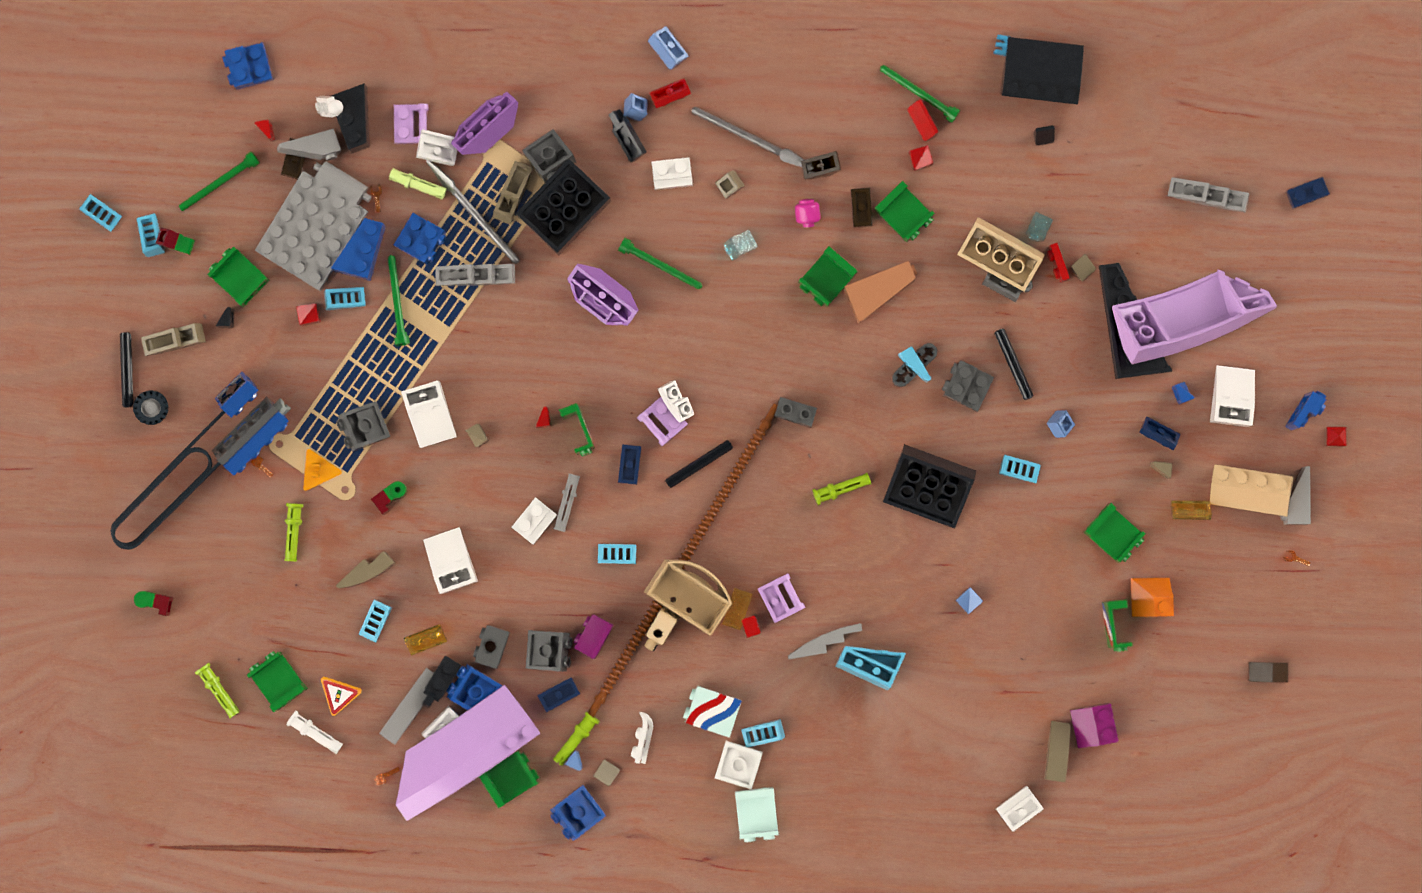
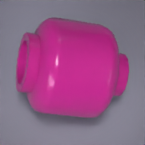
(807, 212)

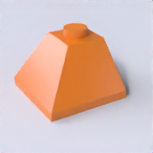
(1151, 597)

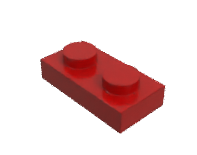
(670, 93)
(1060, 271)

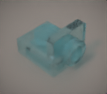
(1038, 227)
(740, 244)

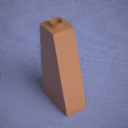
(876, 290)

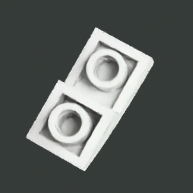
(678, 406)

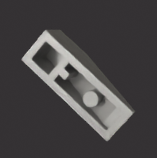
(315, 146)
(1299, 506)

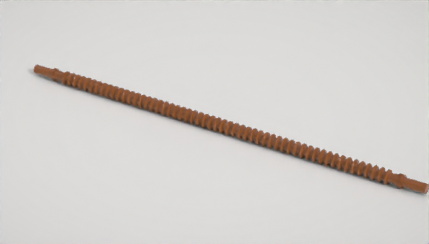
(765, 424)

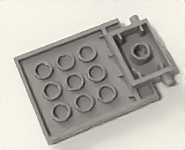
(315, 224)

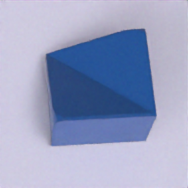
(1182, 393)

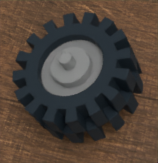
(150, 407)

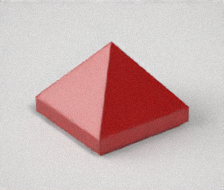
(1336, 436)

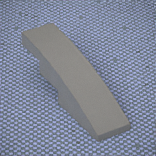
(1208, 194)
(475, 275)
(818, 645)
(407, 710)

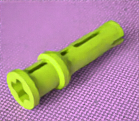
(833, 491)
(293, 521)
(213, 683)
(581, 731)

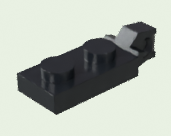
(626, 136)
(440, 680)

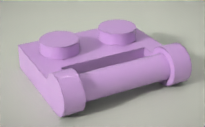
(405, 122)
(663, 414)
(775, 602)

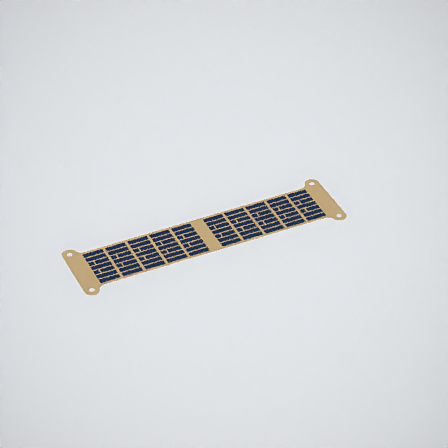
(430, 312)

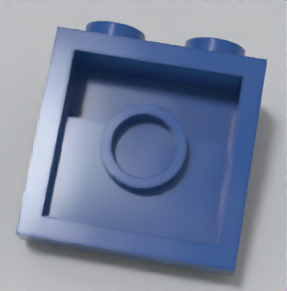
(247, 66)
(420, 239)
(1309, 406)
(471, 687)
(577, 813)

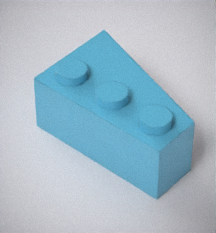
(871, 665)

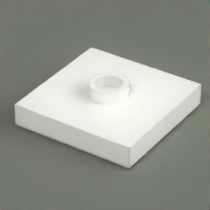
(738, 765)

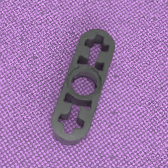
(900, 371)

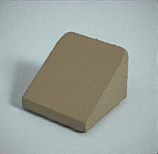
(729, 184)
(1083, 267)
(1163, 468)
(606, 772)

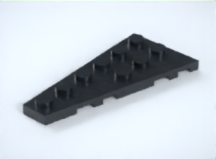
(1115, 292)

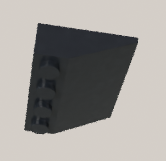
(1042, 70)
(563, 207)
(929, 486)

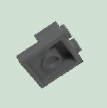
(548, 154)
(967, 385)
(363, 426)
(548, 650)

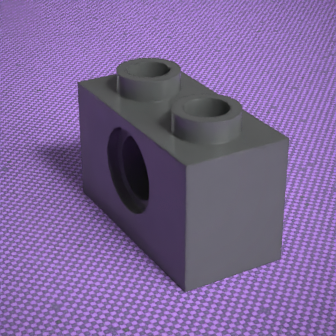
(795, 412)
(500, 638)

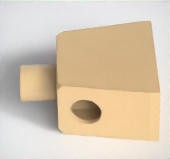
(665, 622)

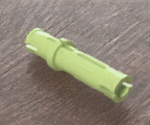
(411, 181)

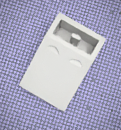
(1233, 396)
(429, 414)
(450, 561)

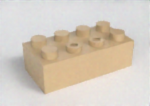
(689, 591)

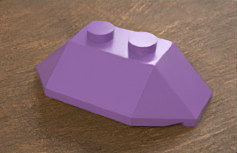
(486, 125)
(602, 295)

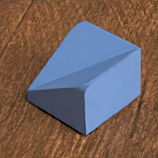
(635, 107)
(1060, 423)
(969, 600)

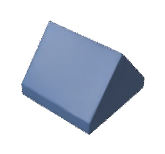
(575, 761)

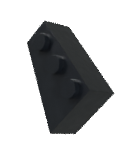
(354, 117)

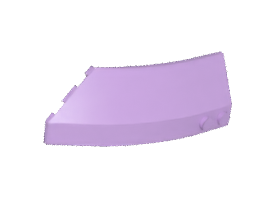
(1188, 316)
(462, 751)

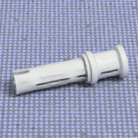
(307, 728)

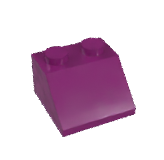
(593, 636)
(1094, 725)

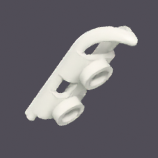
(643, 734)

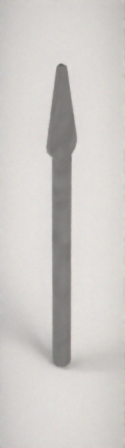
(785, 154)
(448, 183)

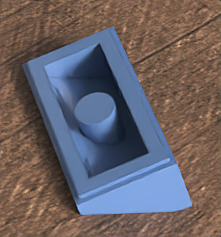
(667, 47)

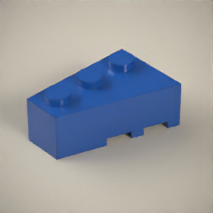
(361, 251)

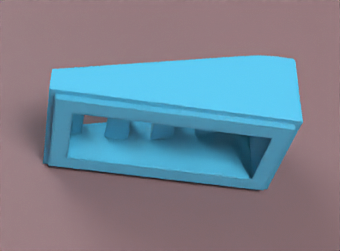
(86, 204)
(149, 247)
(328, 302)
(912, 360)
(1003, 469)
(625, 546)
(382, 606)
(779, 730)

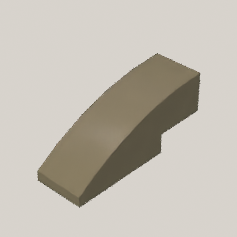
(512, 192)
(173, 339)
(367, 571)
(1057, 751)

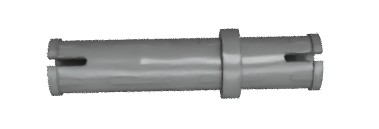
(572, 480)

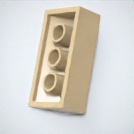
(1001, 254)
(1251, 490)

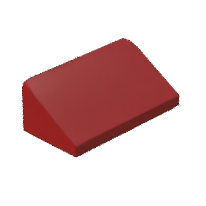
(922, 120)

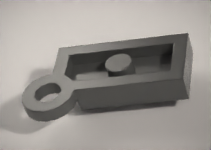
(1004, 288)

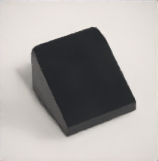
(1044, 135)
(226, 319)

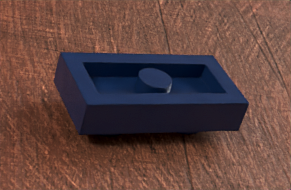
(1307, 192)
(1159, 433)
(629, 464)
(558, 694)

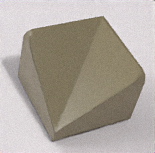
(477, 435)

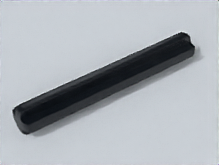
(1014, 364)
(126, 369)
(699, 463)

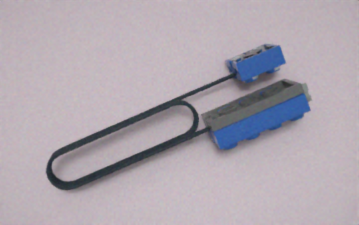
(232, 452)

